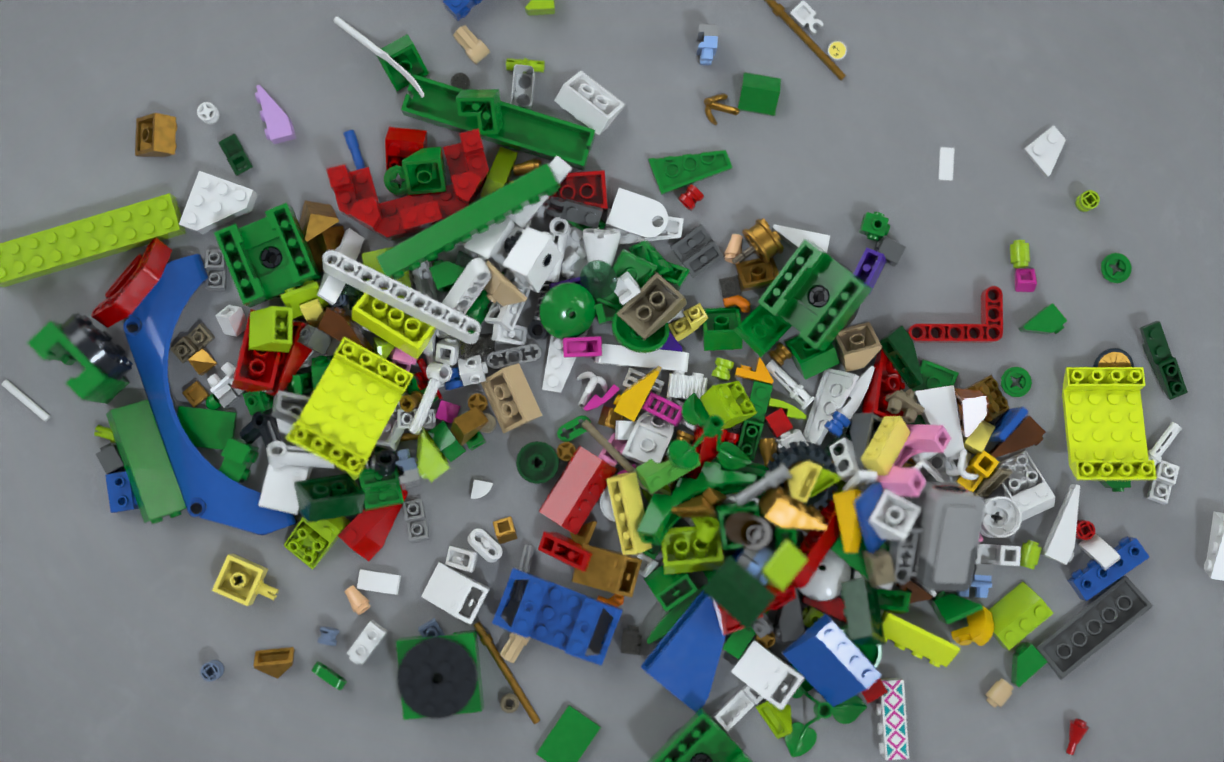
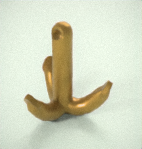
(710, 103)

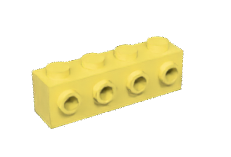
(627, 511)

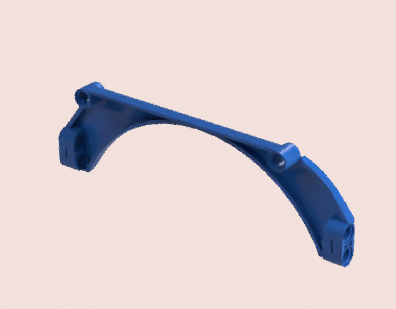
(150, 346)

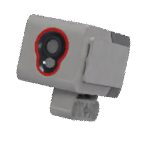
(942, 540)

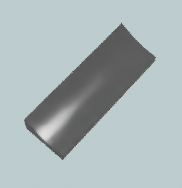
(1094, 627)

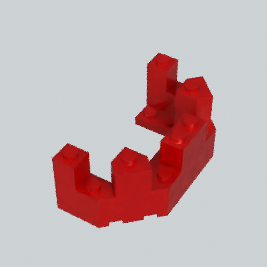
(416, 212)

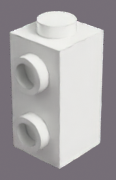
(366, 642)

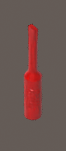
(423, 366)

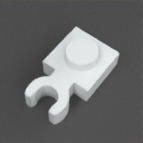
(803, 15)

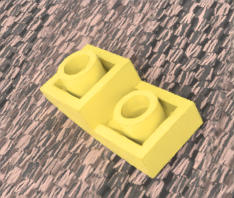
(312, 312)
(686, 325)

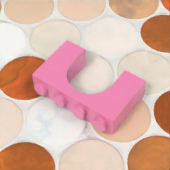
(921, 439)

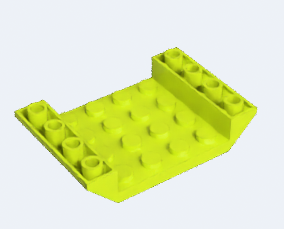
(350, 407)
(1106, 423)

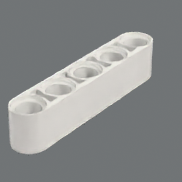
(466, 289)
(621, 356)

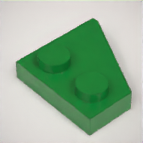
(649, 253)

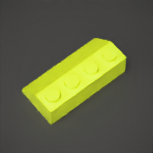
(393, 324)
(918, 640)

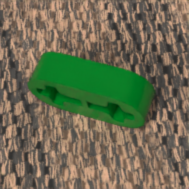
(571, 424)
(329, 675)

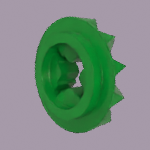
(392, 185)
(1123, 264)
(1025, 382)

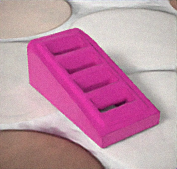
(649, 401)

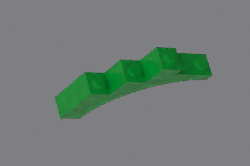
(659, 515)

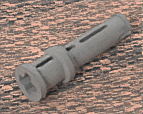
(770, 480)

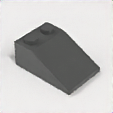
(862, 431)
(789, 621)

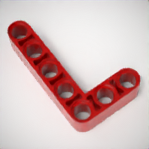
(963, 329)
(817, 545)

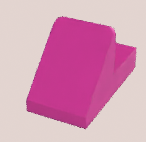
(582, 347)

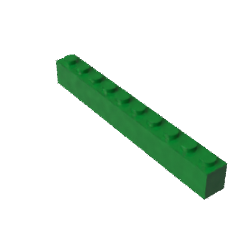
(469, 221)

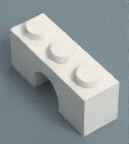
(998, 554)

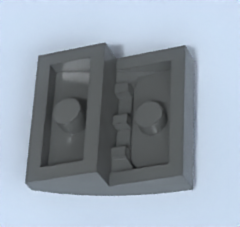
(697, 251)

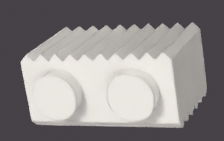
(682, 386)

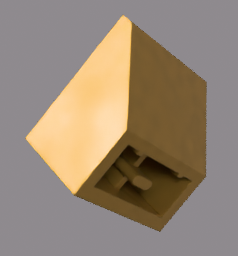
(997, 402)

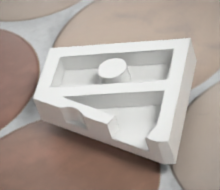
(1045, 150)

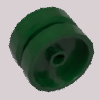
(527, 457)

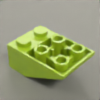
(314, 539)

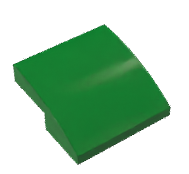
(380, 490)

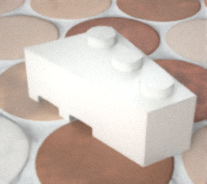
(1215, 556)

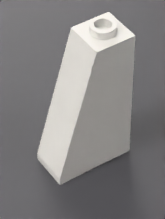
(942, 410)

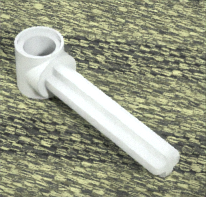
(437, 374)

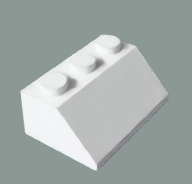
(589, 102)

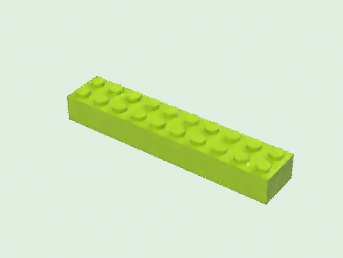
(89, 239)

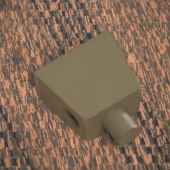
(879, 568)

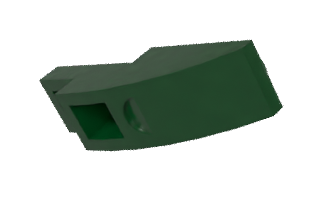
(1161, 360)

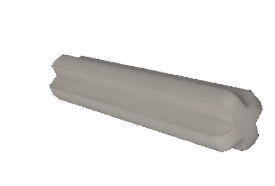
(524, 566)

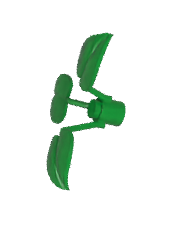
(685, 457)
(804, 738)

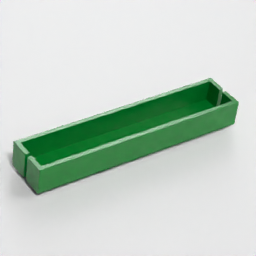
(521, 128)

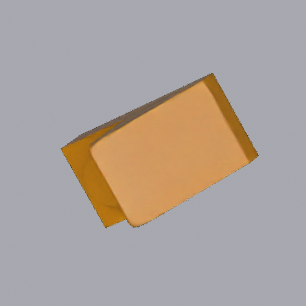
(760, 374)

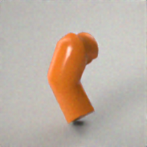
(739, 301)
(615, 600)

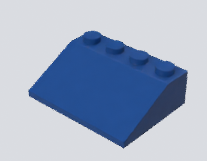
(831, 662)

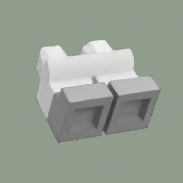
(222, 388)

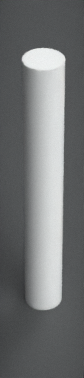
(26, 401)

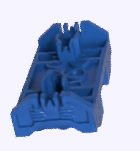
(557, 616)

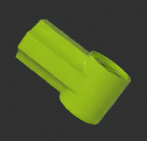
(706, 528)

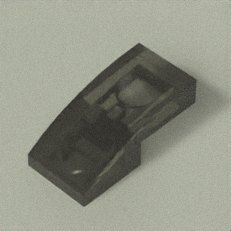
(482, 347)

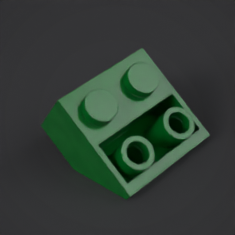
(670, 588)

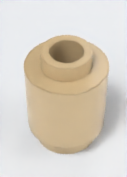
(999, 693)

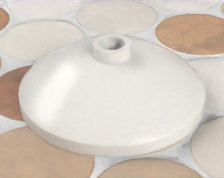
(827, 584)

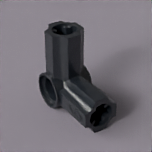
(261, 425)

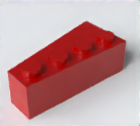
(584, 188)

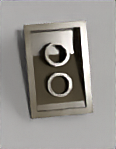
(652, 306)

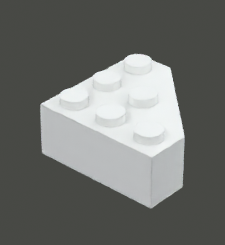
(215, 203)

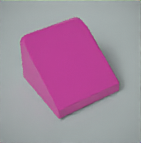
(1025, 280)
(447, 411)

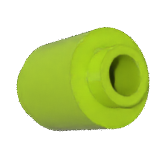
(1019, 254)
(1030, 554)

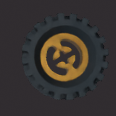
(799, 454)

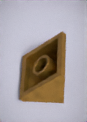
(316, 218)
(325, 241)
(756, 274)

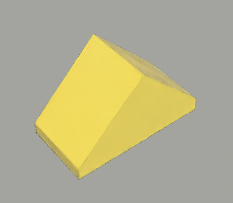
(978, 439)
(803, 480)

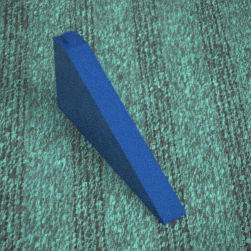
(690, 652)

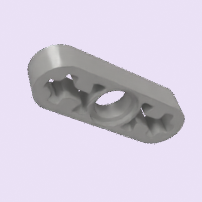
(518, 349)

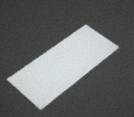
(946, 163)

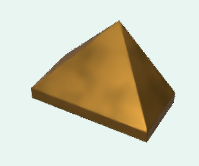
(694, 508)
(585, 533)
(274, 661)

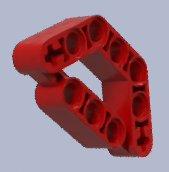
(133, 284)

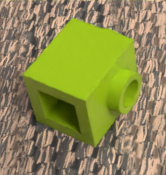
(810, 616)

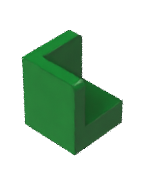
(604, 313)

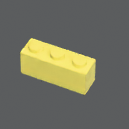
(886, 445)

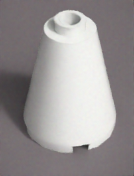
(601, 244)

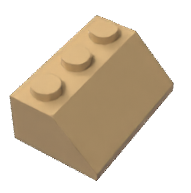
(511, 398)

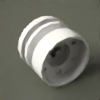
(1008, 517)

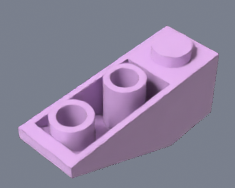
(278, 123)

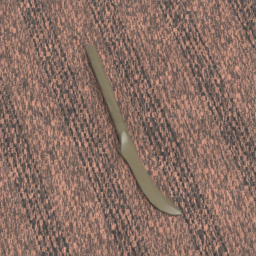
(613, 452)

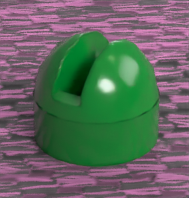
(212, 402)

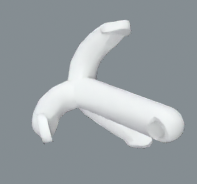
(590, 387)
(961, 467)

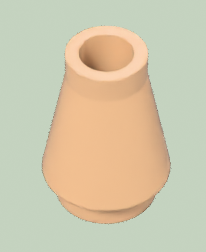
(734, 248)
(357, 600)

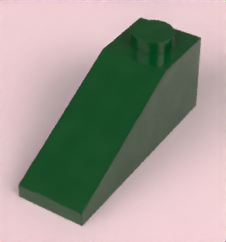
(902, 354)

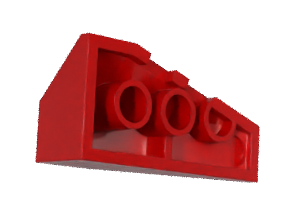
(370, 529)

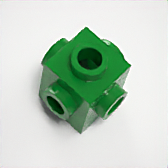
(868, 228)
(258, 401)

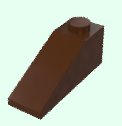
(340, 325)
(1024, 435)

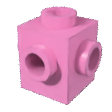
(402, 359)

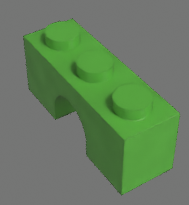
(657, 475)

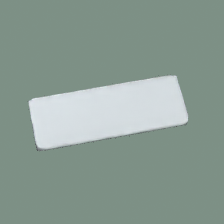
(391, 434)

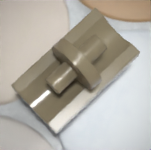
(906, 403)

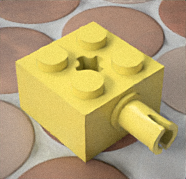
(252, 577)

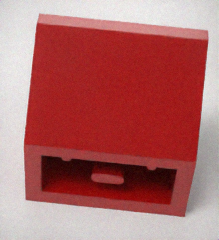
(403, 143)

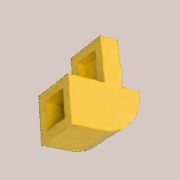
(980, 464)
(979, 629)

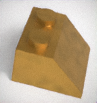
(155, 135)

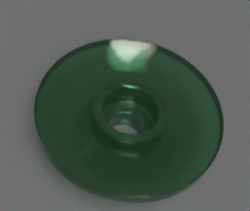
(604, 273)

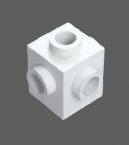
(447, 351)
(472, 370)
(788, 437)

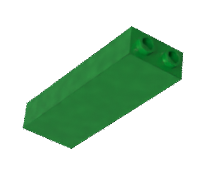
(146, 461)

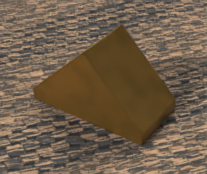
(468, 424)

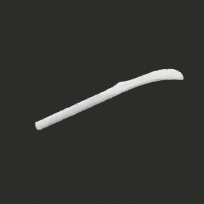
(376, 50)

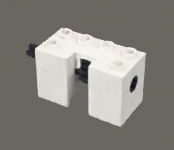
(523, 251)

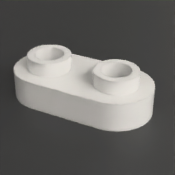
(485, 545)

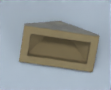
(990, 484)

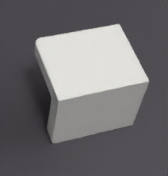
(626, 288)
(232, 320)

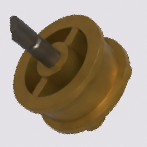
(761, 241)

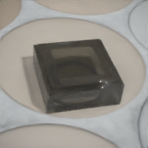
(730, 286)

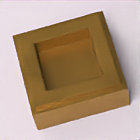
(195, 394)

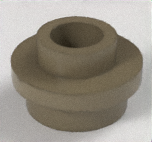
(509, 709)

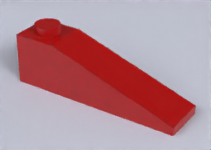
(290, 361)
(883, 382)
(729, 624)

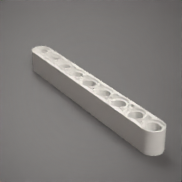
(396, 289)

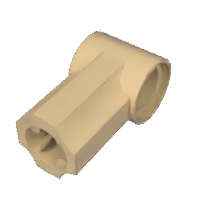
(474, 48)
(513, 647)

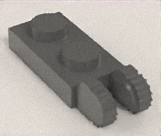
(576, 212)

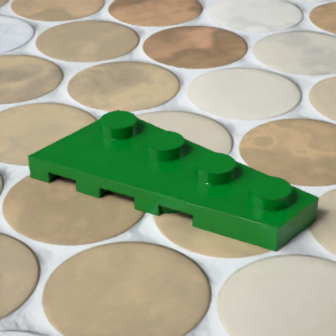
(680, 171)

